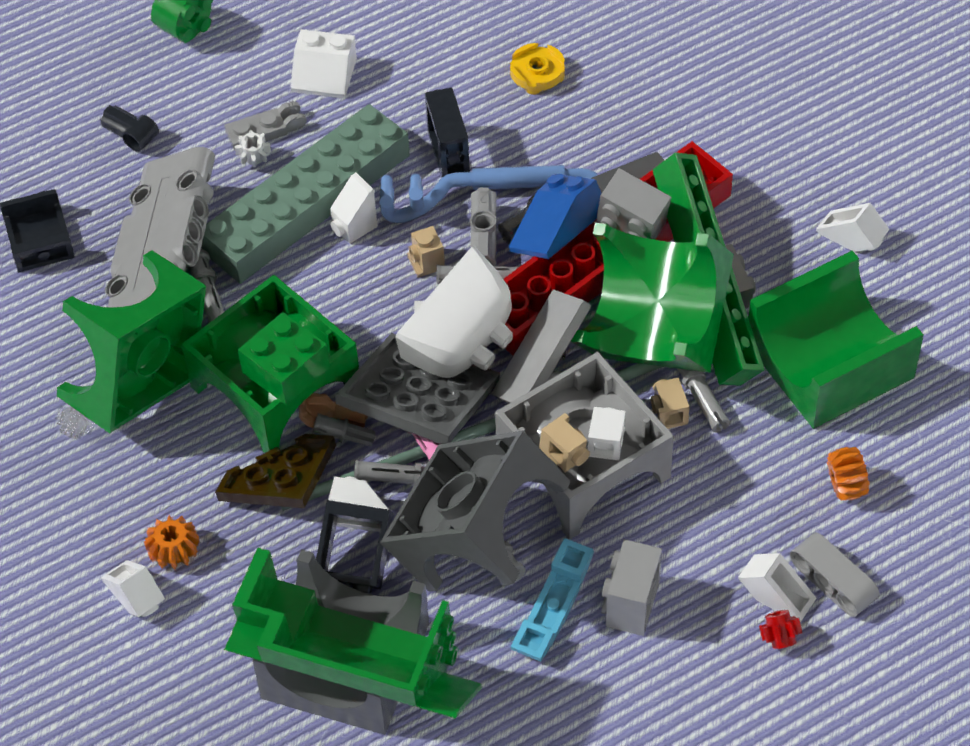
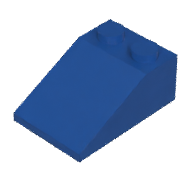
(557, 215)

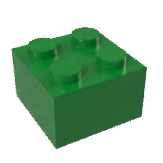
(284, 358)

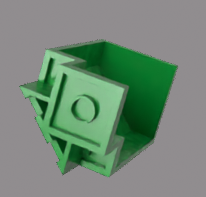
(290, 630)

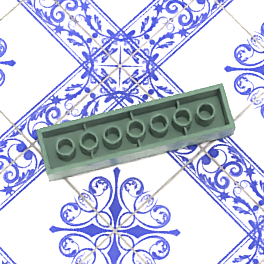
(302, 193)

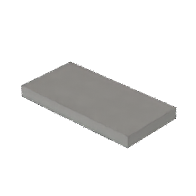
(542, 346)

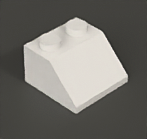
(323, 63)

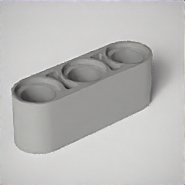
(834, 574)

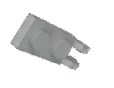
(268, 122)

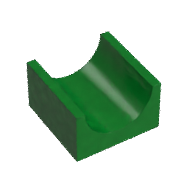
(829, 343)

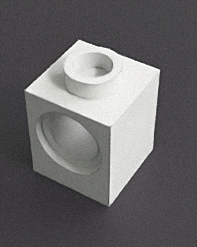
(606, 433)

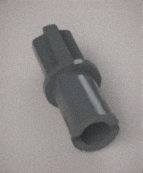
(343, 430)

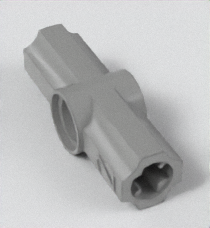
(483, 223)

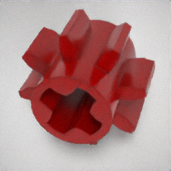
(780, 629)

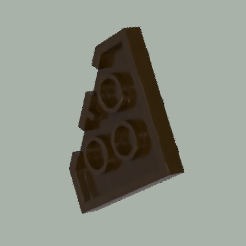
(279, 476)

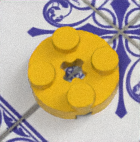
(537, 79)

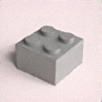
(633, 206)
(632, 587)

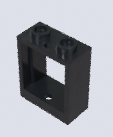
(447, 131)
(359, 513)

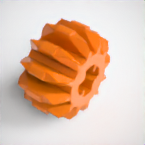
(848, 473)
(171, 542)

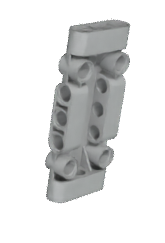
(165, 218)

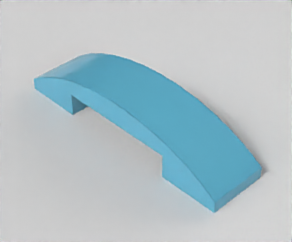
(554, 601)

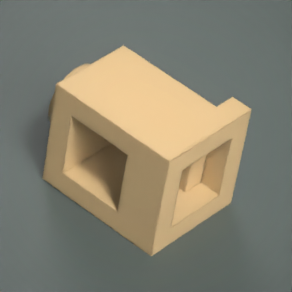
(425, 251)
(670, 403)
(564, 443)

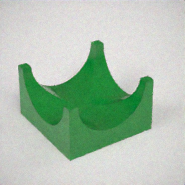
(658, 300)
(136, 346)
(214, 358)

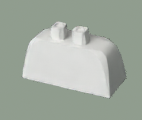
(459, 320)

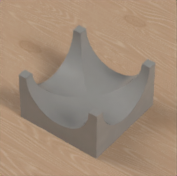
(576, 391)

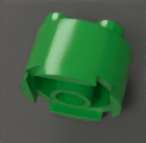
(182, 17)

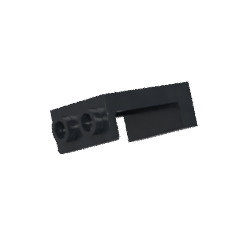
(37, 230)

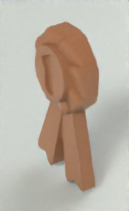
(324, 405)

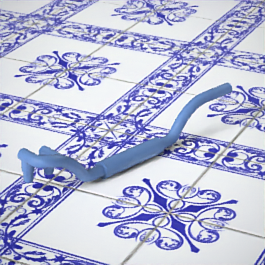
(479, 178)

